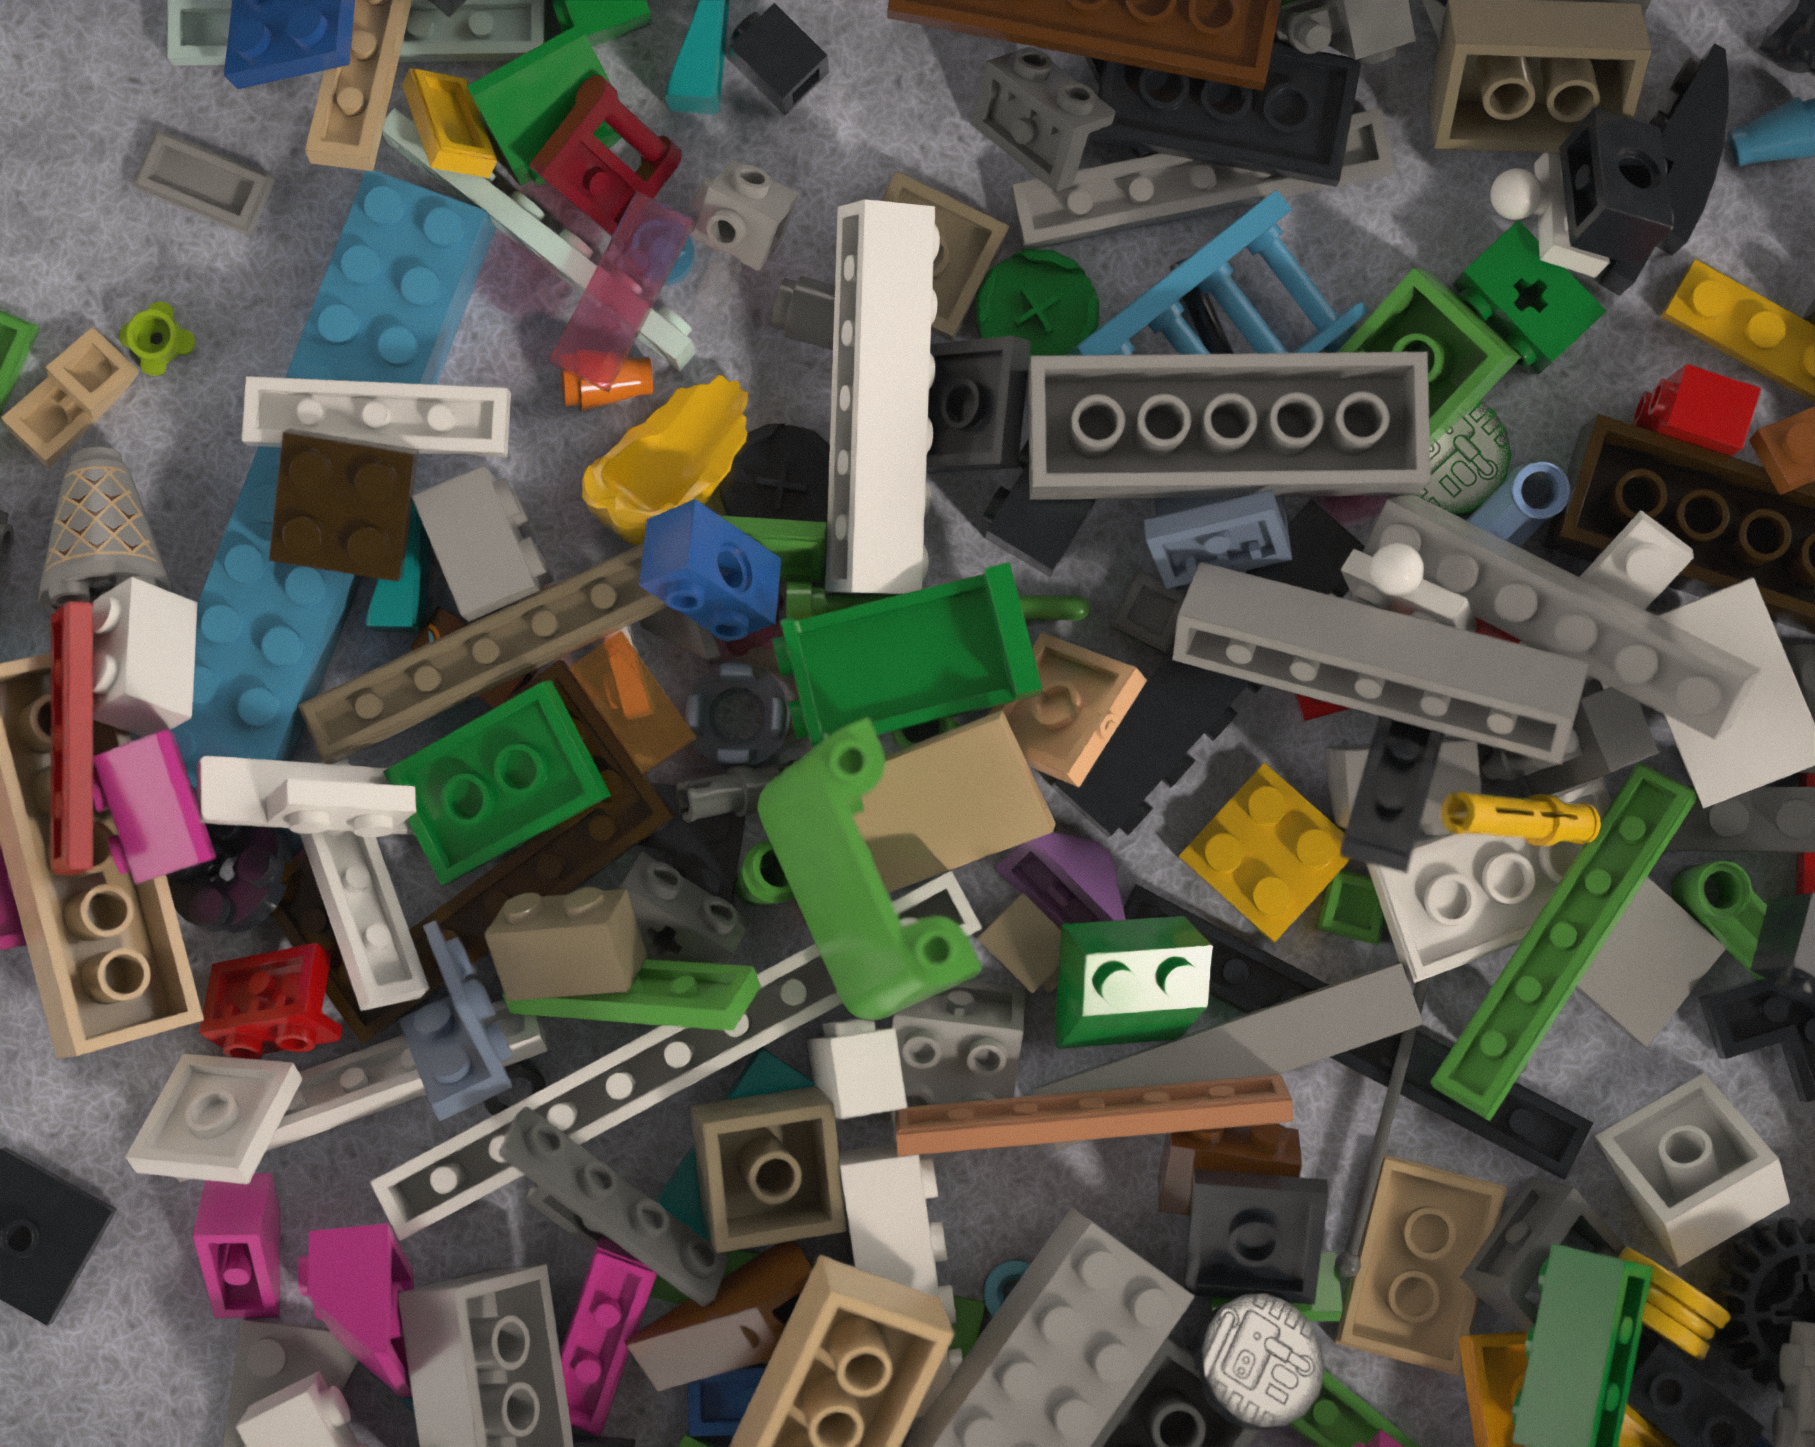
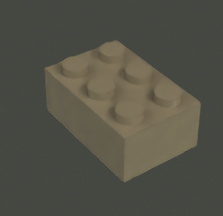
(1533, 71)

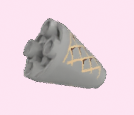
(98, 533)

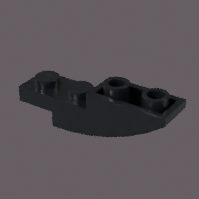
(1693, 149)

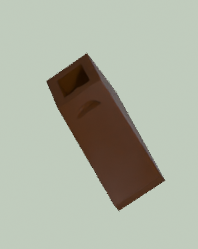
(732, 1330)

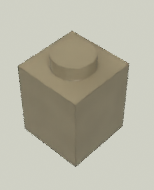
(1025, 944)

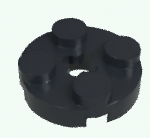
(252, 892)

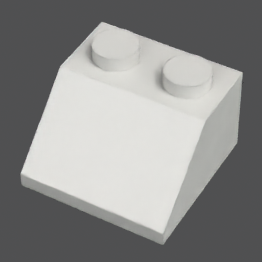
(1694, 1169)

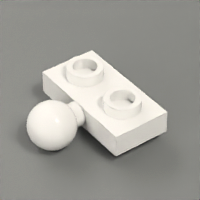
(1521, 193)
(1395, 584)

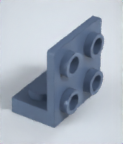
(1217, 531)
(450, 1038)

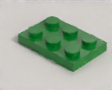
(498, 782)

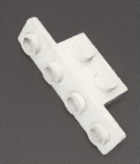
(302, 796)

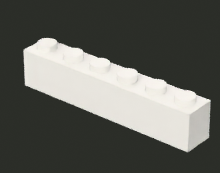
(881, 397)

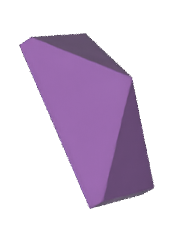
(1065, 878)

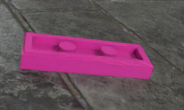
(594, 1345)

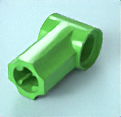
(1737, 913)

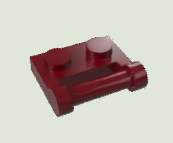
(590, 172)

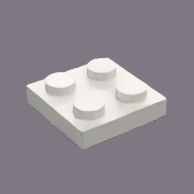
(214, 1118)

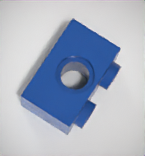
(710, 571)

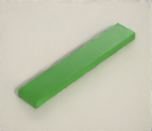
(1563, 941)

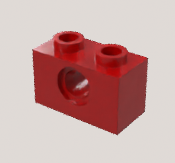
(1700, 409)

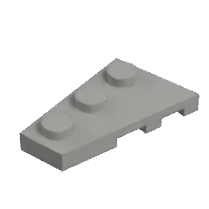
(276, 1356)

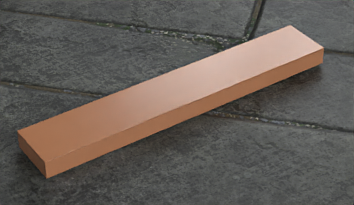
(1092, 1115)

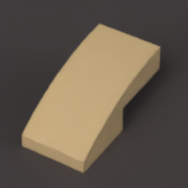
(72, 398)

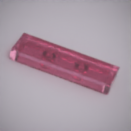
(622, 291)

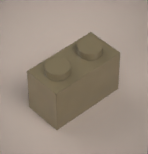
(566, 944)

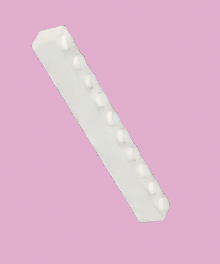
(635, 1076)

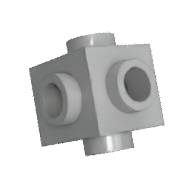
(743, 213)

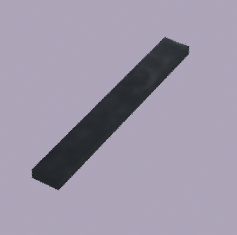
(1256, 979)

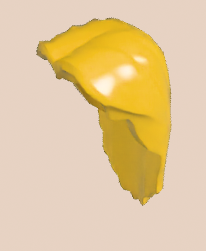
(668, 458)

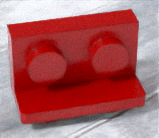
(269, 1003)

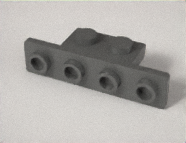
(598, 1203)

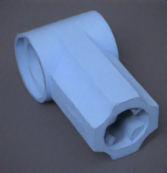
(1507, 513)

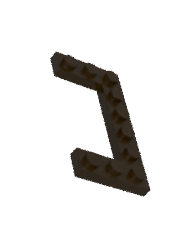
(546, 865)

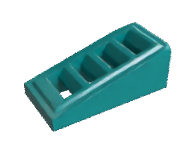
(699, 68)
(404, 604)

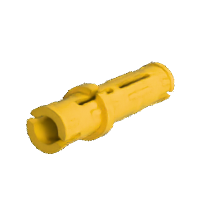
(1538, 819)

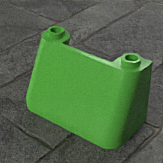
(839, 891)

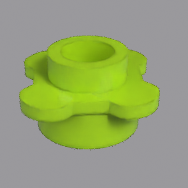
(143, 326)

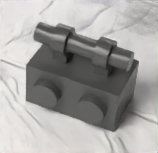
(1353, 27)
(1604, 738)

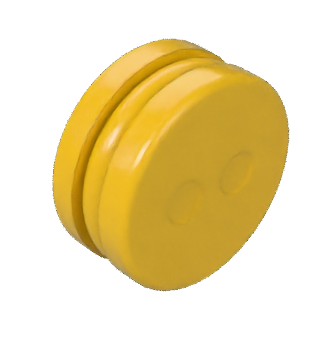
(1677, 1309)

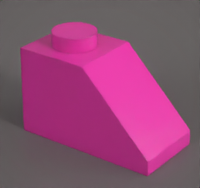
(240, 1247)

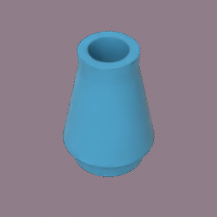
(1777, 135)

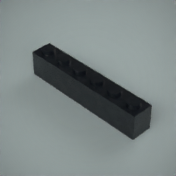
(1191, 701)

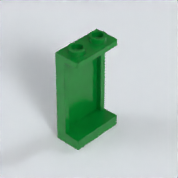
(910, 657)

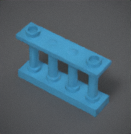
(1211, 273)

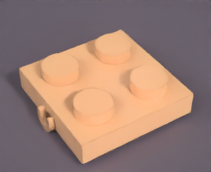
(1075, 711)

